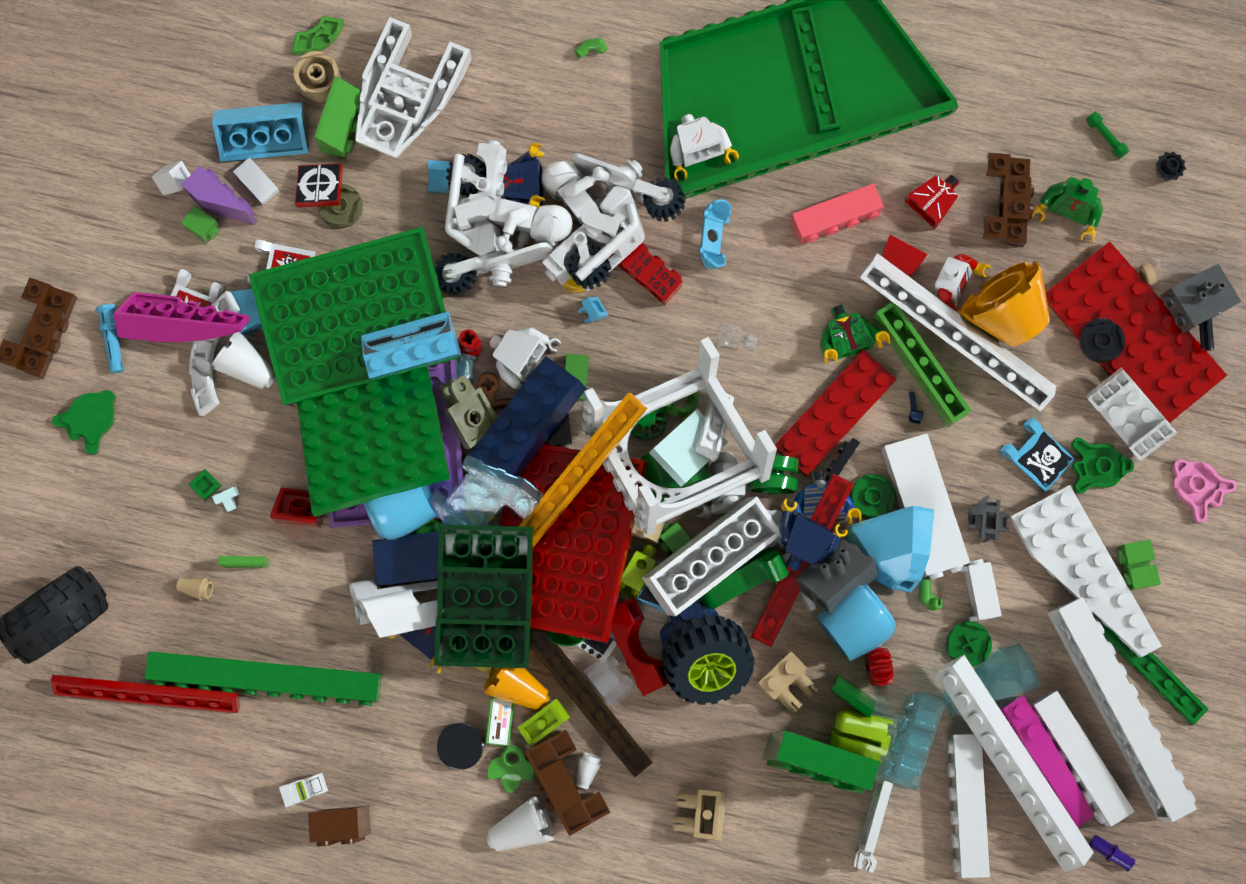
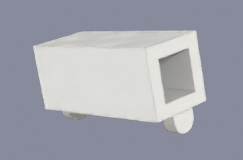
(982, 590)

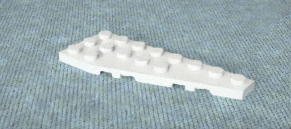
(1072, 552)

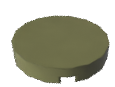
(348, 211)

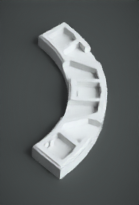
(201, 360)

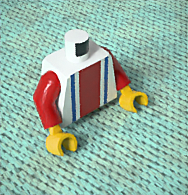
(954, 278)

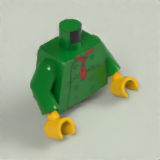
(1075, 201)

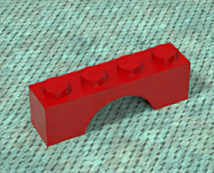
(625, 627)

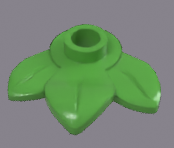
(511, 772)

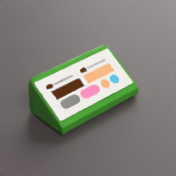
(499, 722)

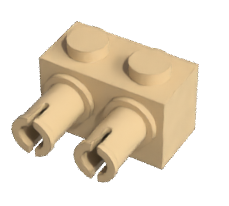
(785, 672)
(708, 817)

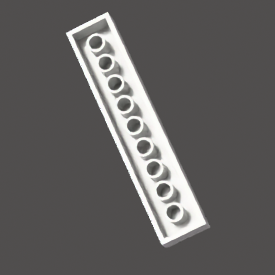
(1122, 710)

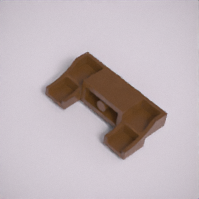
(1013, 202)
(44, 330)
(557, 783)

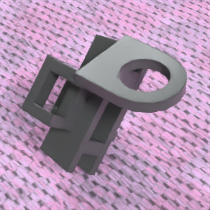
(984, 521)

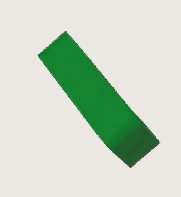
(762, 566)

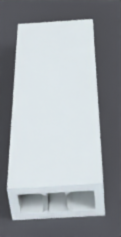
(920, 483)

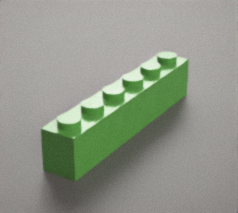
(922, 364)

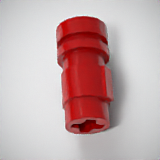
(470, 336)

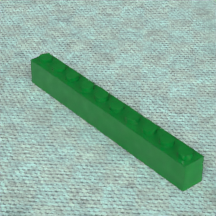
(263, 676)

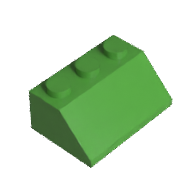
(339, 119)

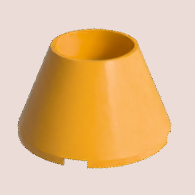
(1010, 304)

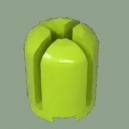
(861, 734)

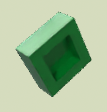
(205, 485)

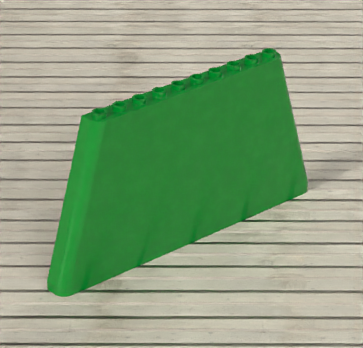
(755, 87)

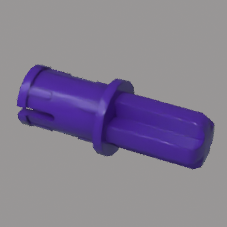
(1112, 853)

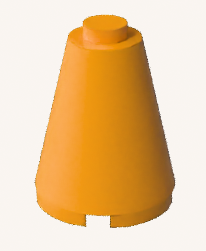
(516, 687)

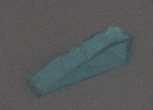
(1003, 675)

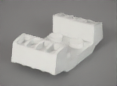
(1131, 414)

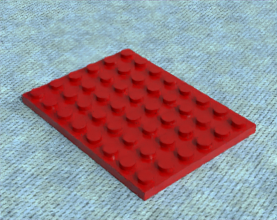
(583, 551)

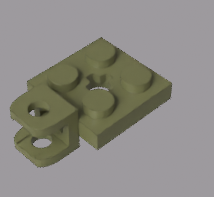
(462, 404)

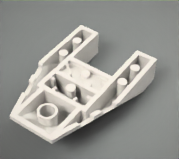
(399, 102)

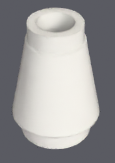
(587, 769)

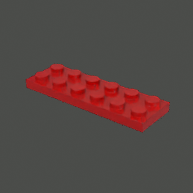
(835, 412)

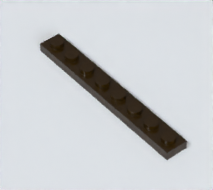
(589, 702)

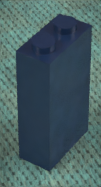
(406, 559)

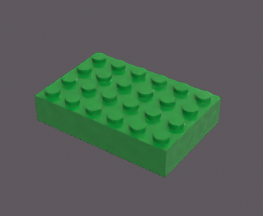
(820, 762)

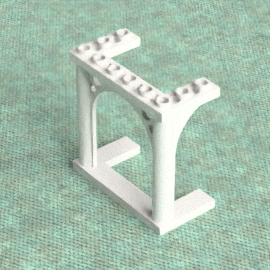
(647, 508)

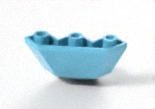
(898, 545)

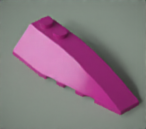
(170, 320)
(1047, 758)

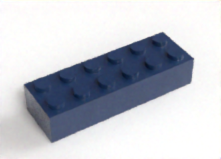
(529, 418)

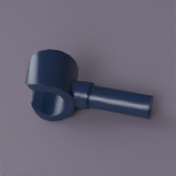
(915, 416)

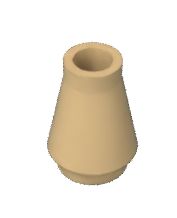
(196, 587)

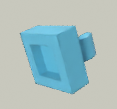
(594, 309)

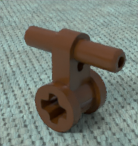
(489, 392)

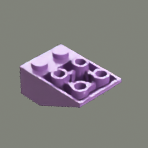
(217, 197)

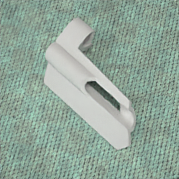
(393, 608)

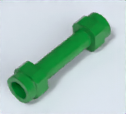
(1095, 120)

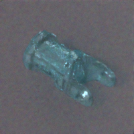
(465, 367)

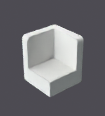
(171, 177)

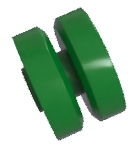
(780, 479)

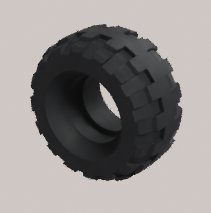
(52, 615)

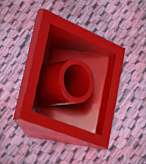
(294, 507)

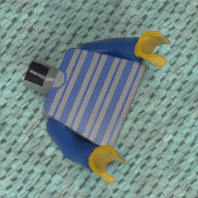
(811, 494)

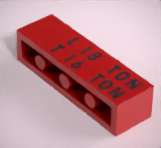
(651, 273)

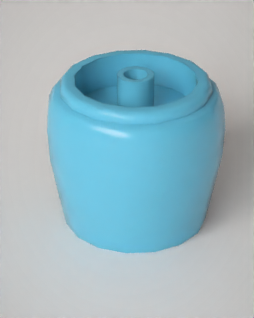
(401, 512)
(858, 623)

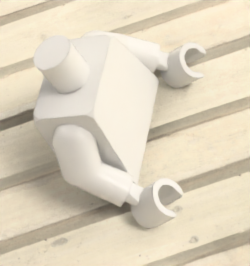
(519, 353)
(728, 500)

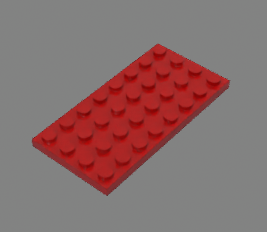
(1156, 352)

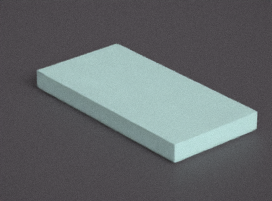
(678, 452)

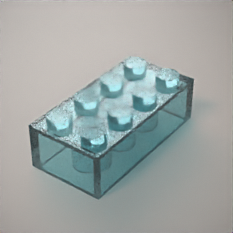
(913, 740)

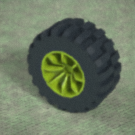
(707, 659)

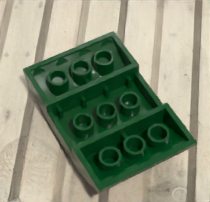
(484, 596)

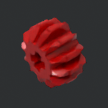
(879, 667)

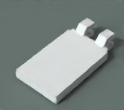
(872, 826)

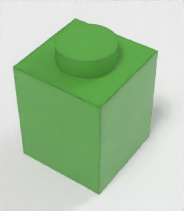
(201, 225)

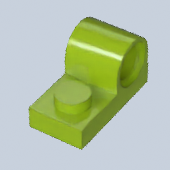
(543, 722)

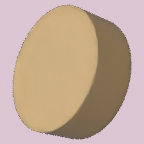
(1148, 274)

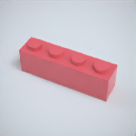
(836, 214)

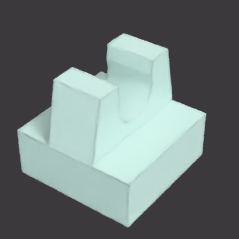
(227, 498)

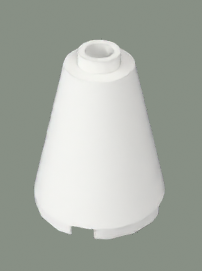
(244, 363)
(522, 827)

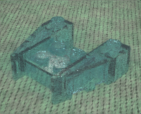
(484, 494)

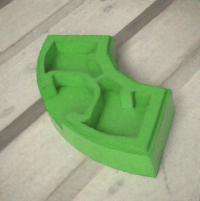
(319, 37)

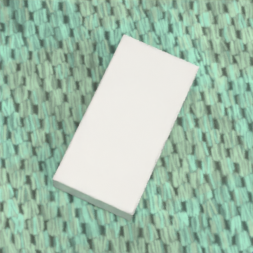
(256, 181)

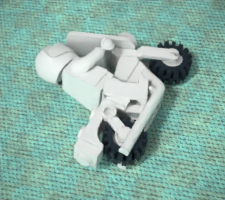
(472, 221)
(613, 232)

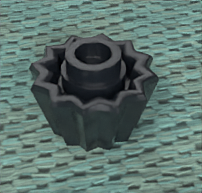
(1170, 166)

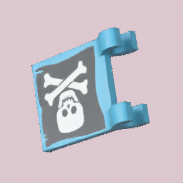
(1039, 456)

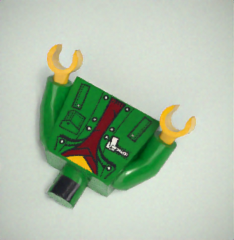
(849, 335)

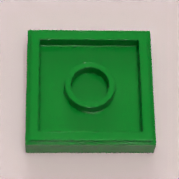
(853, 695)

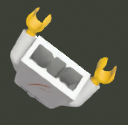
(697, 142)

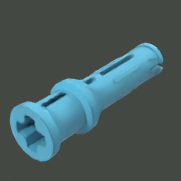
(109, 331)

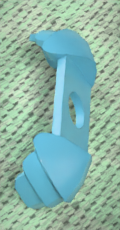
(714, 217)

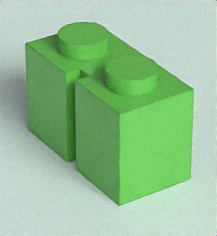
(1136, 565)

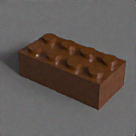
(339, 825)

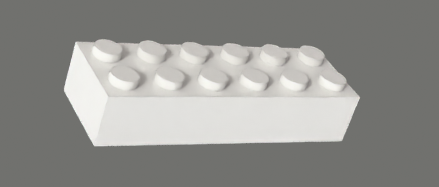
(711, 556)

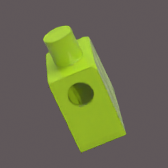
(631, 580)

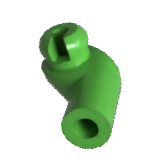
(591, 44)
(927, 598)

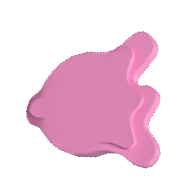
(1200, 485)

